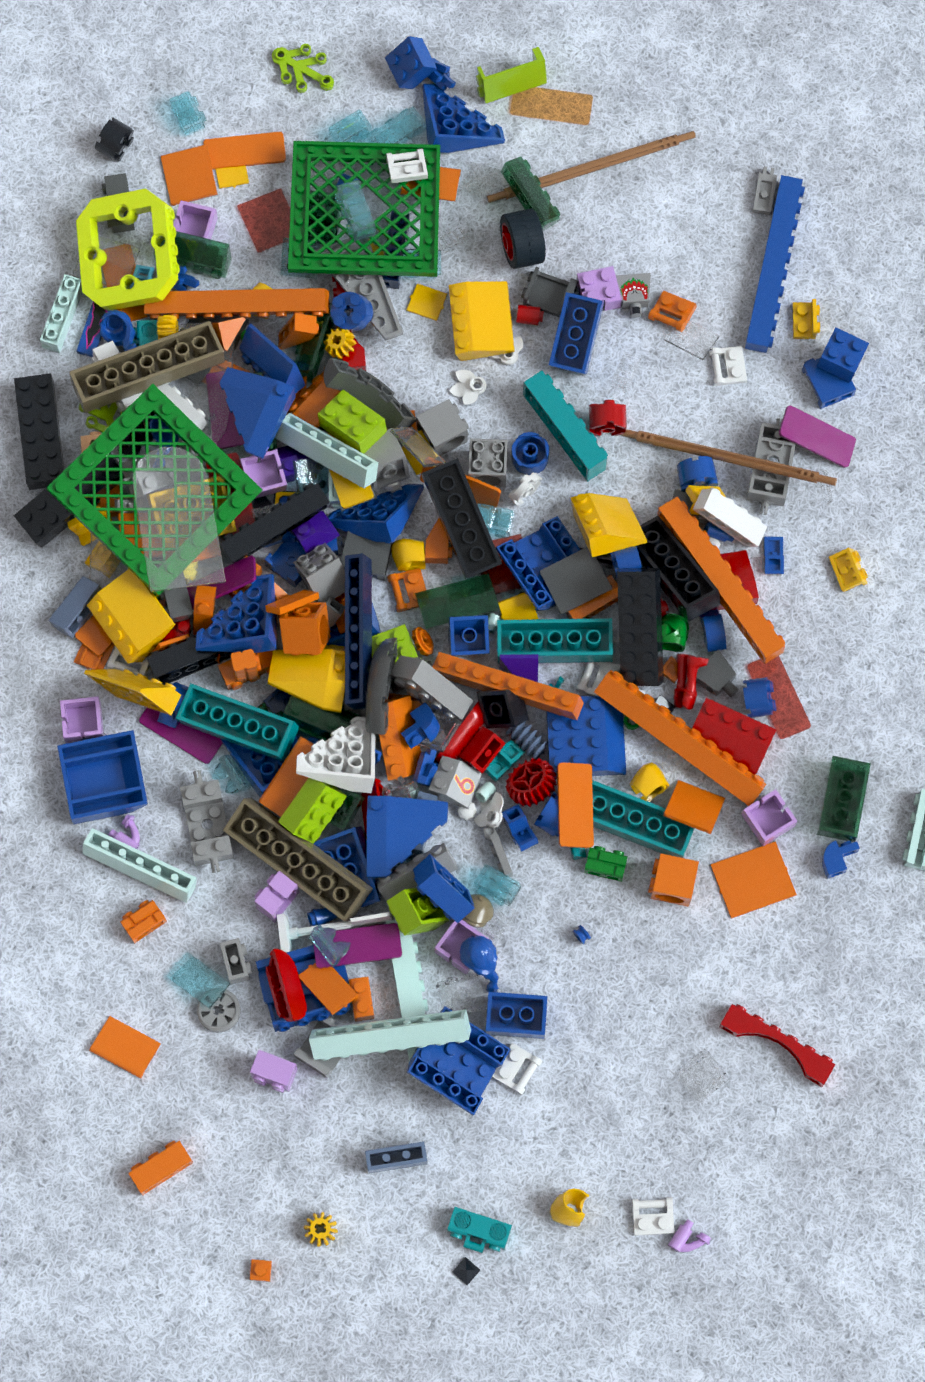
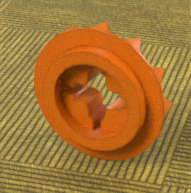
(423, 641)

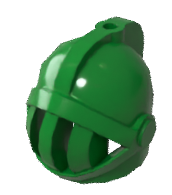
(674, 632)

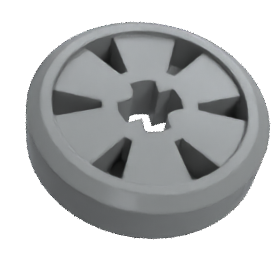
(224, 1021)

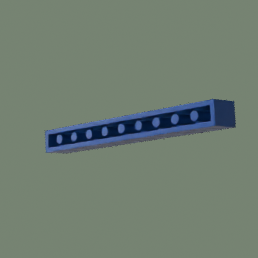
(773, 264)

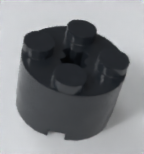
(114, 138)

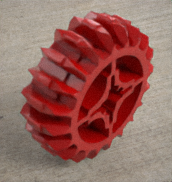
(531, 782)

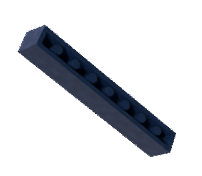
(357, 628)

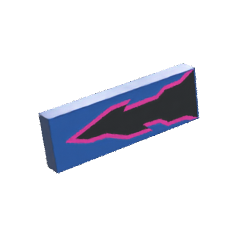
(91, 334)

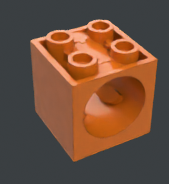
(305, 629)
(673, 879)

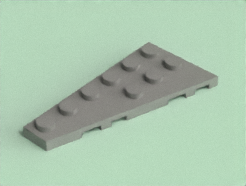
(372, 288)

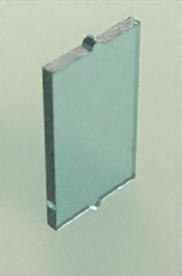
(198, 980)

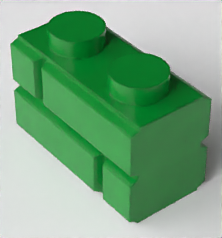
(605, 863)

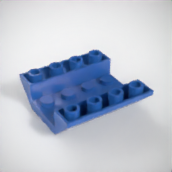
(535, 553)
(459, 1069)

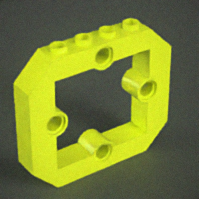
(88, 244)

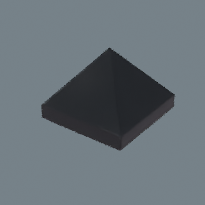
(466, 1271)

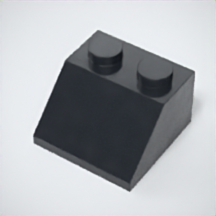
(502, 708)

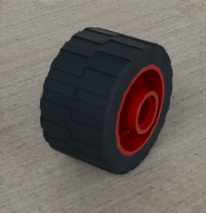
(522, 238)

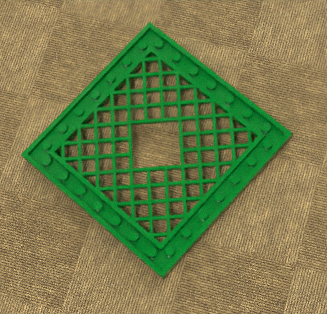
(372, 264)
(150, 400)

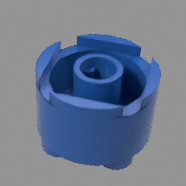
(355, 320)
(528, 463)
(697, 472)
(626, 558)
(758, 697)
(548, 817)

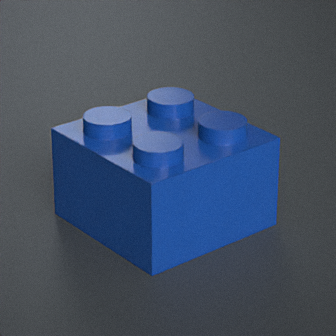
(410, 62)
(842, 354)

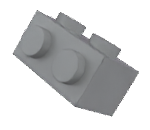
(234, 960)

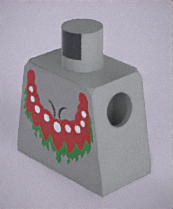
(634, 292)

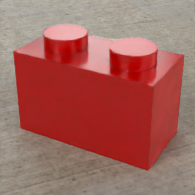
(482, 749)

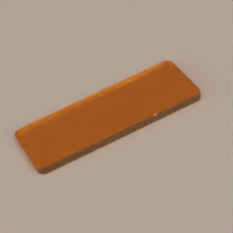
(553, 105)

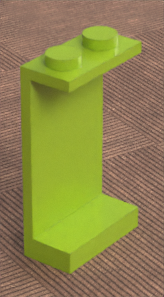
(513, 79)

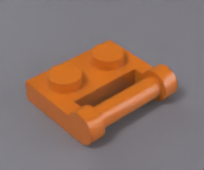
(673, 306)
(413, 583)

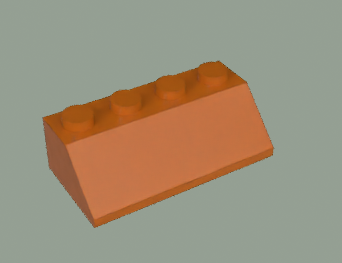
(313, 400)
(397, 755)
(286, 782)

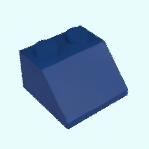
(468, 635)

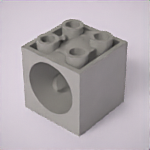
(443, 427)
(391, 459)
(488, 461)
(322, 572)

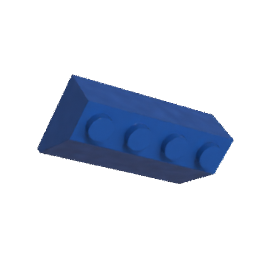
(269, 359)

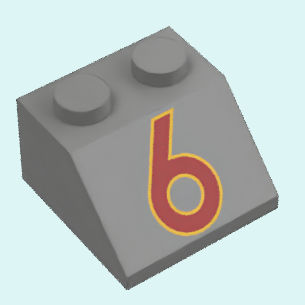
(455, 782)

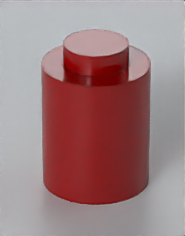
(529, 315)

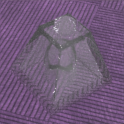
(447, 729)

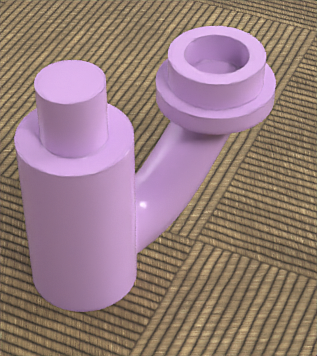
(120, 836)
(681, 1236)

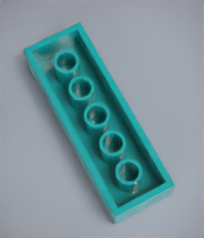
(565, 425)
(557, 639)
(237, 722)
(638, 821)

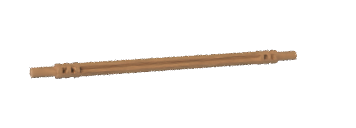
(601, 163)
(730, 457)

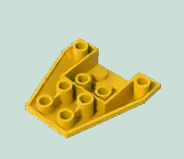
(311, 678)

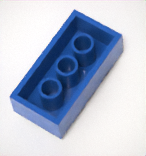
(576, 333)

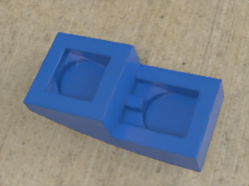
(773, 555)

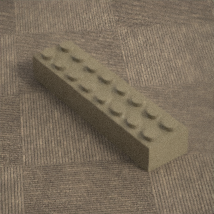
(147, 365)
(298, 859)

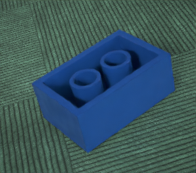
(443, 889)
(516, 1015)

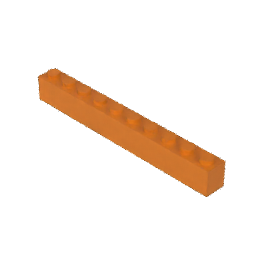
(241, 302)
(733, 596)
(680, 737)

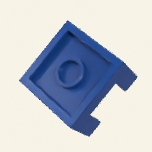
(282, 560)

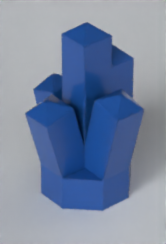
(441, 76)
(185, 279)
(426, 768)

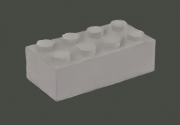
(430, 687)

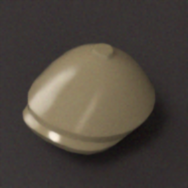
(482, 913)

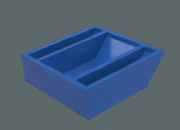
(591, 739)
(102, 777)

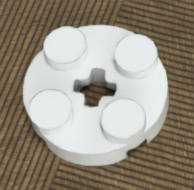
(528, 486)

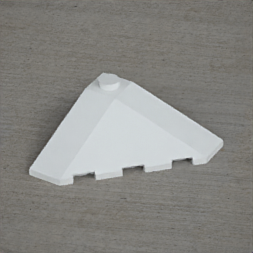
(342, 760)

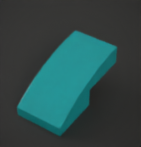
(504, 760)

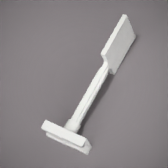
(287, 934)

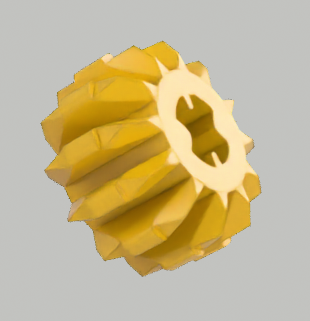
(167, 326)
(339, 342)
(319, 1222)

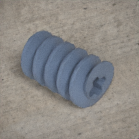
(528, 740)

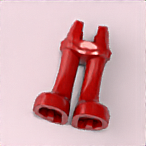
(685, 692)

